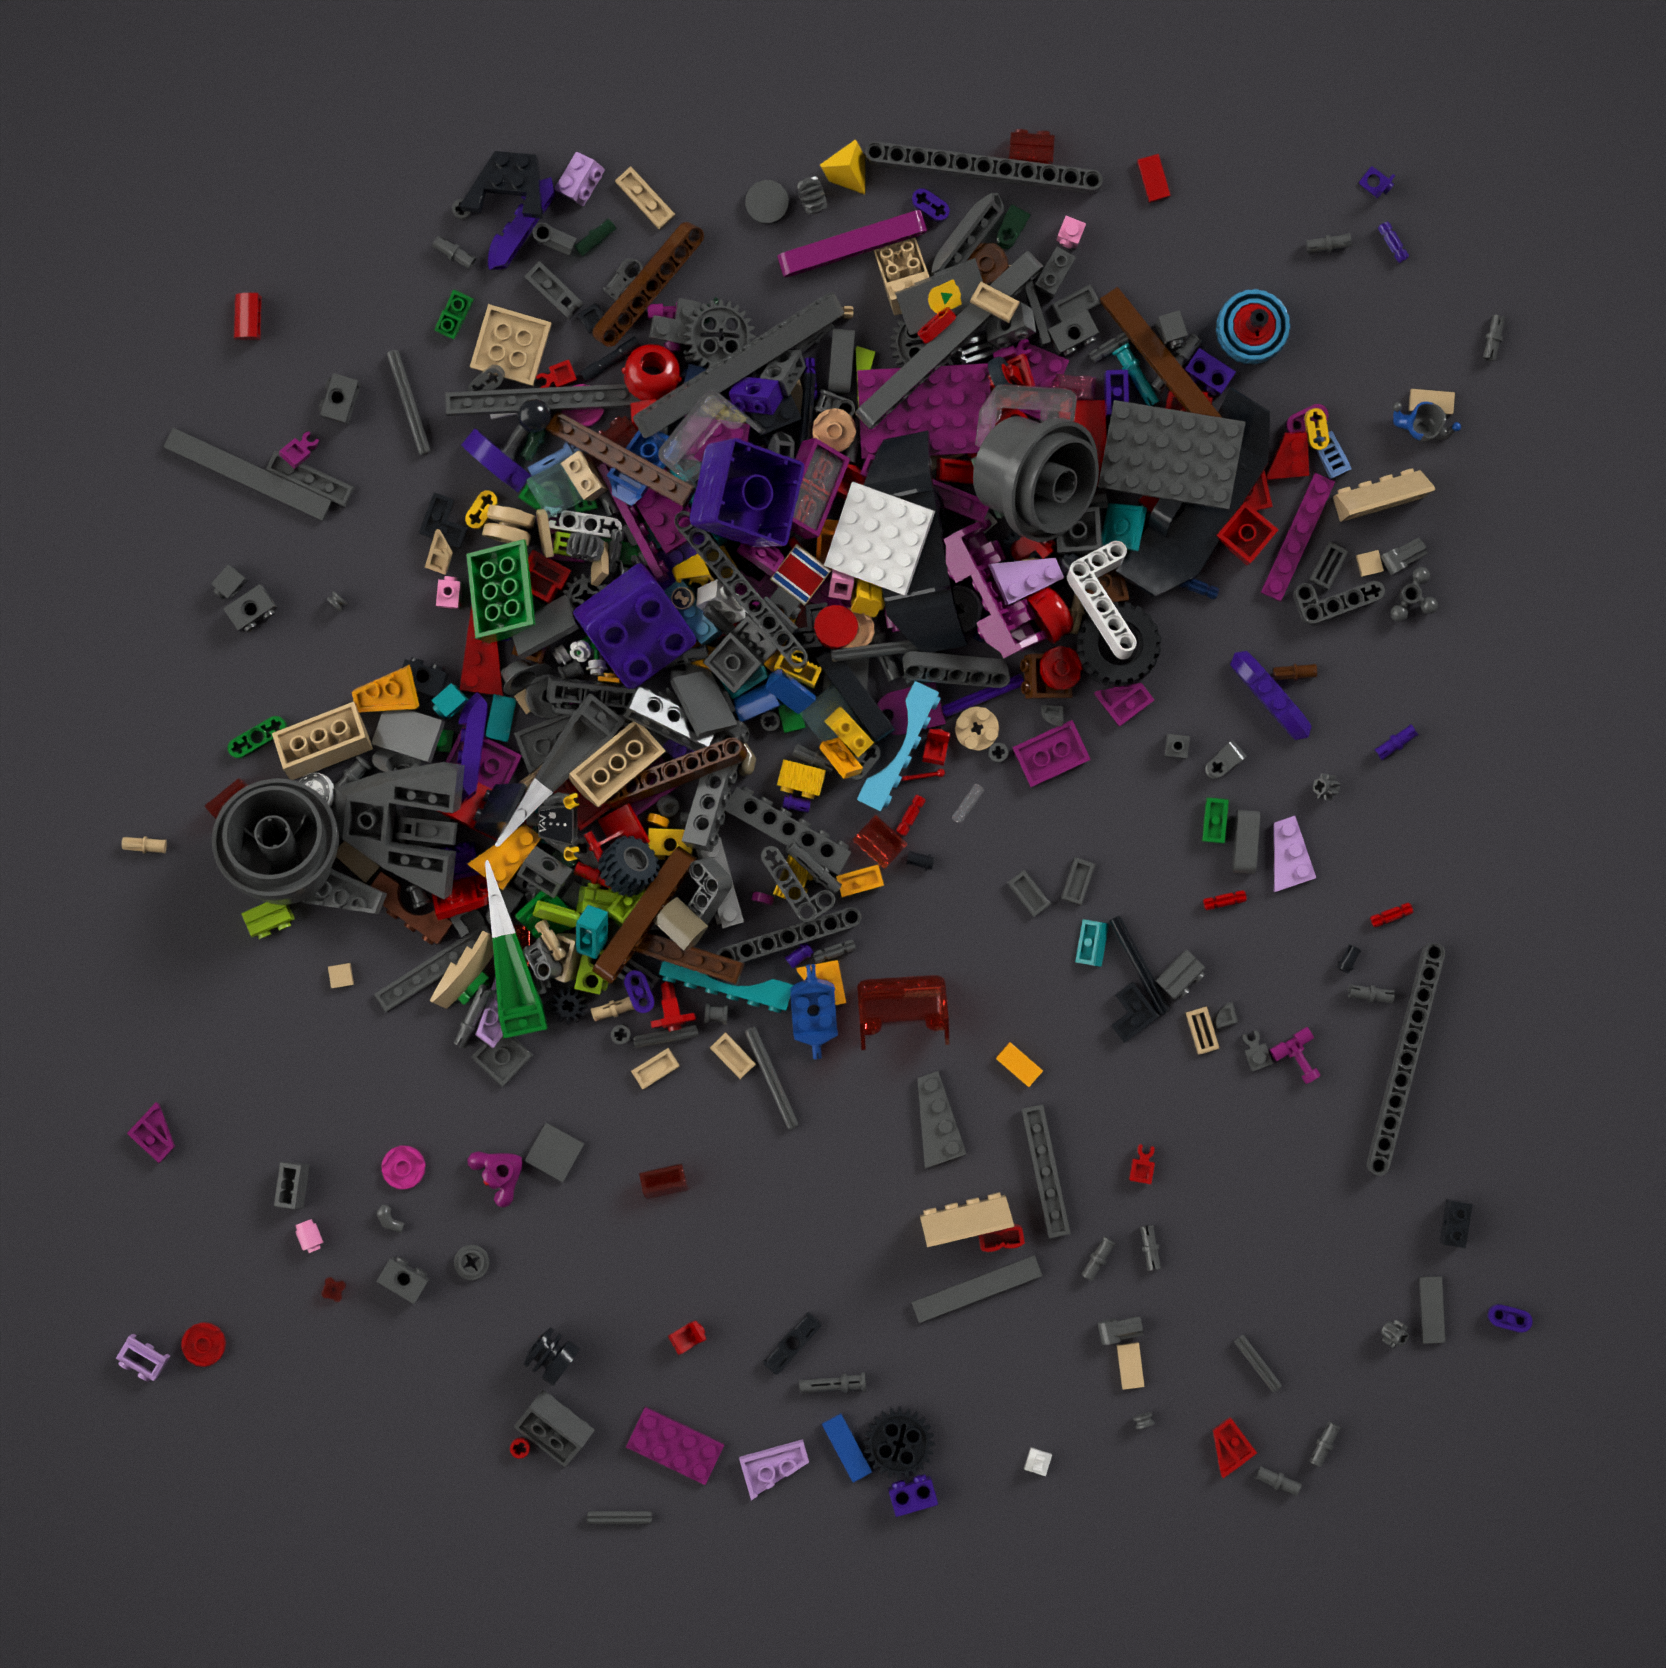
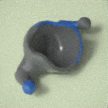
(1424, 422)

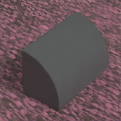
(291, 1185)

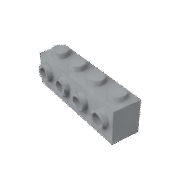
(729, 911)

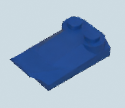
(647, 448)

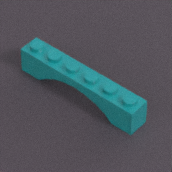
(771, 993)

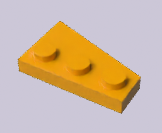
(388, 693)
(507, 857)

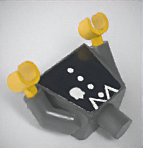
(558, 823)

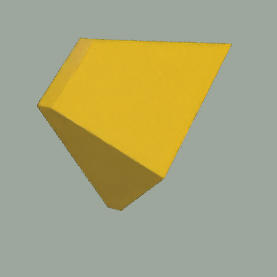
(847, 168)
(694, 569)

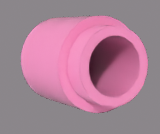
(309, 1236)

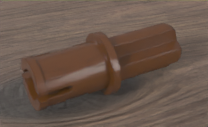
(1294, 672)

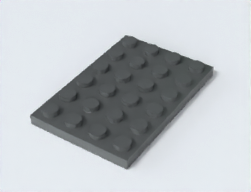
(1171, 454)

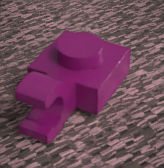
(1011, 352)

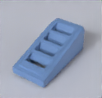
(1338, 451)

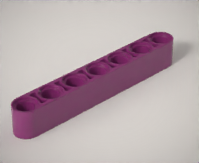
(852, 243)

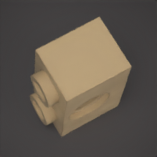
(585, 476)

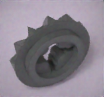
(470, 1272)

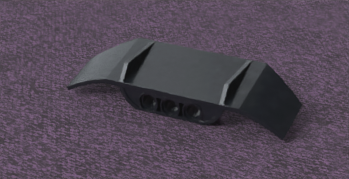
(1184, 534)
(929, 608)

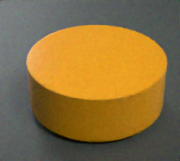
(658, 820)

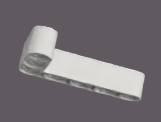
(1100, 598)

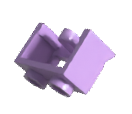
(147, 1352)

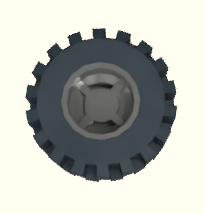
(628, 866)

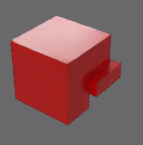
(546, 576)

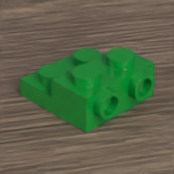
(526, 916)

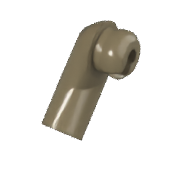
(748, 764)

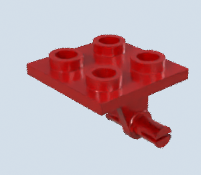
(615, 825)

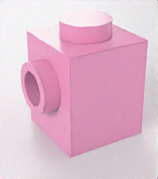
(1070, 232)
(840, 585)
(449, 593)

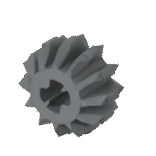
(812, 195)
(585, 547)

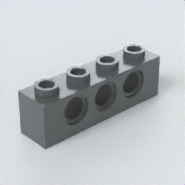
(659, 721)

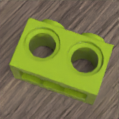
(584, 971)

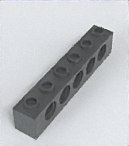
(705, 794)
(736, 808)

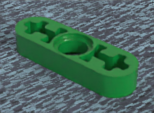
(239, 739)

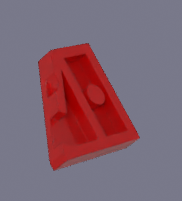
(1231, 1447)

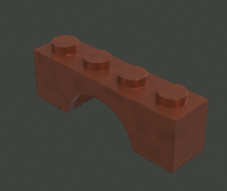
(427, 924)

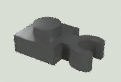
(1257, 1055)

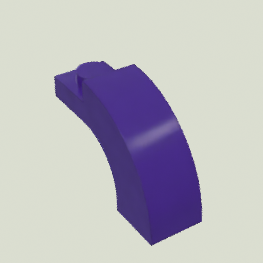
(495, 460)

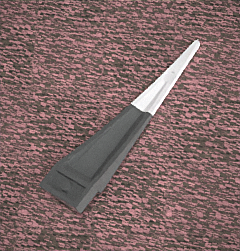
(583, 735)

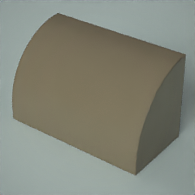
(680, 924)

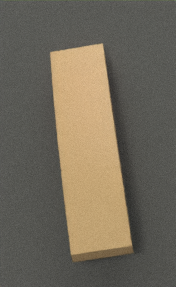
(460, 976)

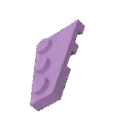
(1023, 578)
(1290, 855)
(489, 1026)
(771, 1465)

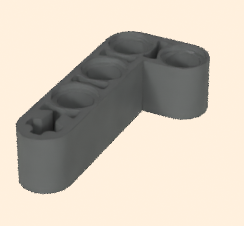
(1340, 599)
(791, 882)
(713, 888)

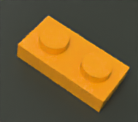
(841, 758)
(860, 880)

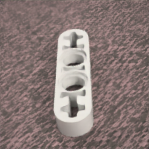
(579, 526)

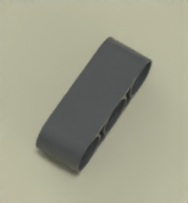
(841, 360)
(1246, 842)

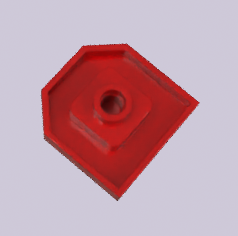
(672, 1015)

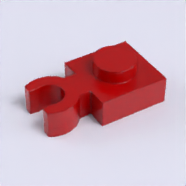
(561, 375)
(1142, 1168)

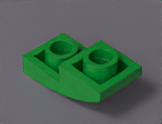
(454, 314)

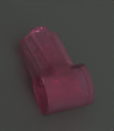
(1082, 386)

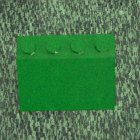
(500, 591)

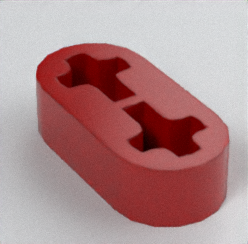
(936, 325)

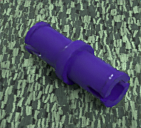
(1396, 742)

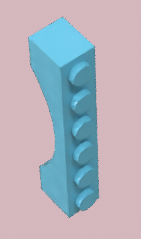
(877, 787)

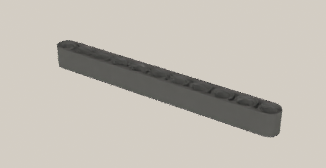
(994, 164)
(944, 345)
(739, 364)
(1404, 1047)

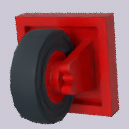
(1010, 372)

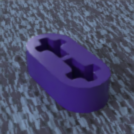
(927, 209)

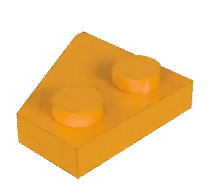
(831, 972)

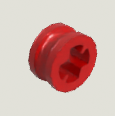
(523, 1453)

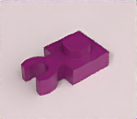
(297, 452)

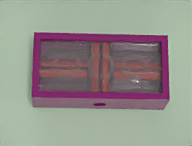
(820, 482)

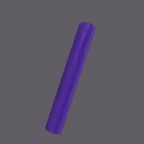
(980, 696)

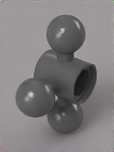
(1428, 605)

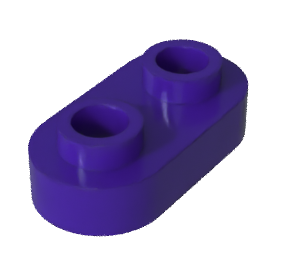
(640, 991)
(1509, 1317)

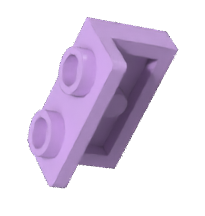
(580, 178)

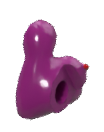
(500, 1171)

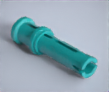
(1132, 364)

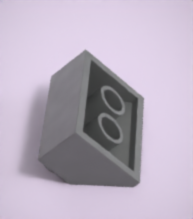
(554, 1428)

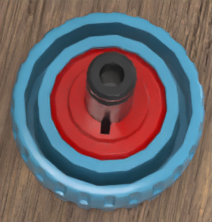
(1252, 326)

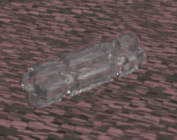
(968, 803)

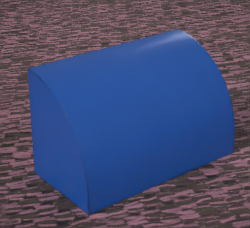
(789, 691)
(755, 703)

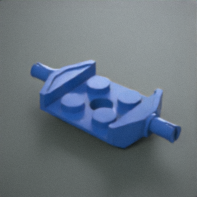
(817, 1027)

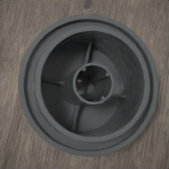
(1037, 474)
(276, 841)

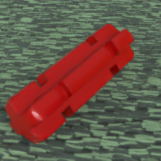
(910, 815)
(1224, 900)
(1391, 915)

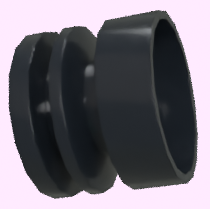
(551, 1356)

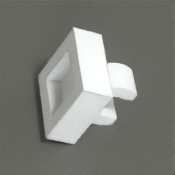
(1038, 1461)

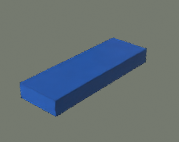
(846, 1447)

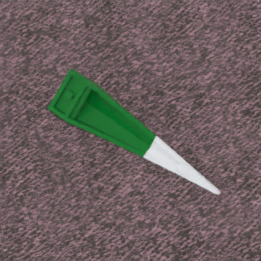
(517, 996)

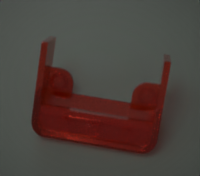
(902, 1001)

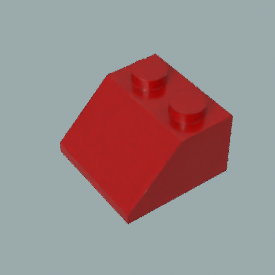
(1246, 533)

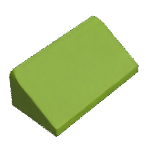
(623, 907)
(556, 913)

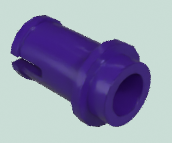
(796, 803)
(799, 955)

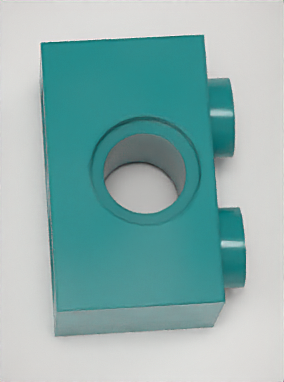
(449, 701)
(591, 931)

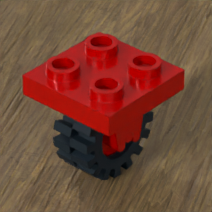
(1020, 548)

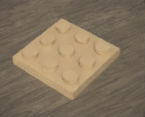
(511, 342)

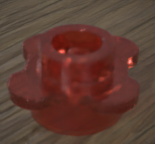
(328, 1293)

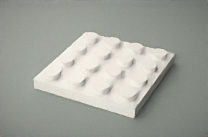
(879, 538)

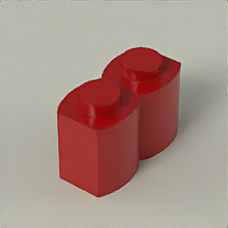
(1007, 1238)

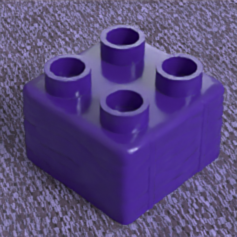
(746, 493)
(635, 626)

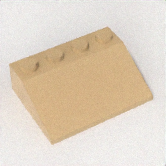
(1382, 495)
(966, 1220)

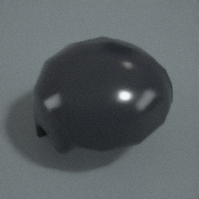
(534, 415)

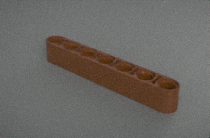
(658, 280)
(684, 774)
(643, 915)

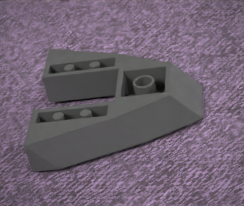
(367, 820)

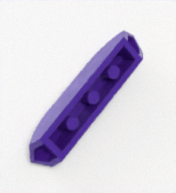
(506, 247)
(1271, 695)
(474, 718)

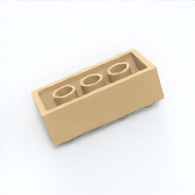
(322, 741)
(616, 763)

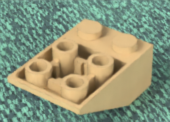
(900, 268)

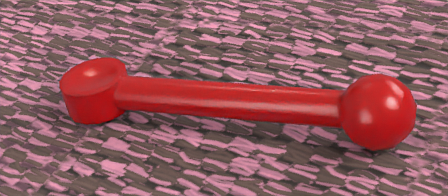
(940, 773)

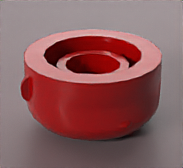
(651, 386)
(1051, 613)

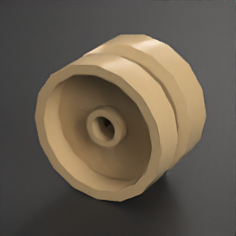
(509, 523)

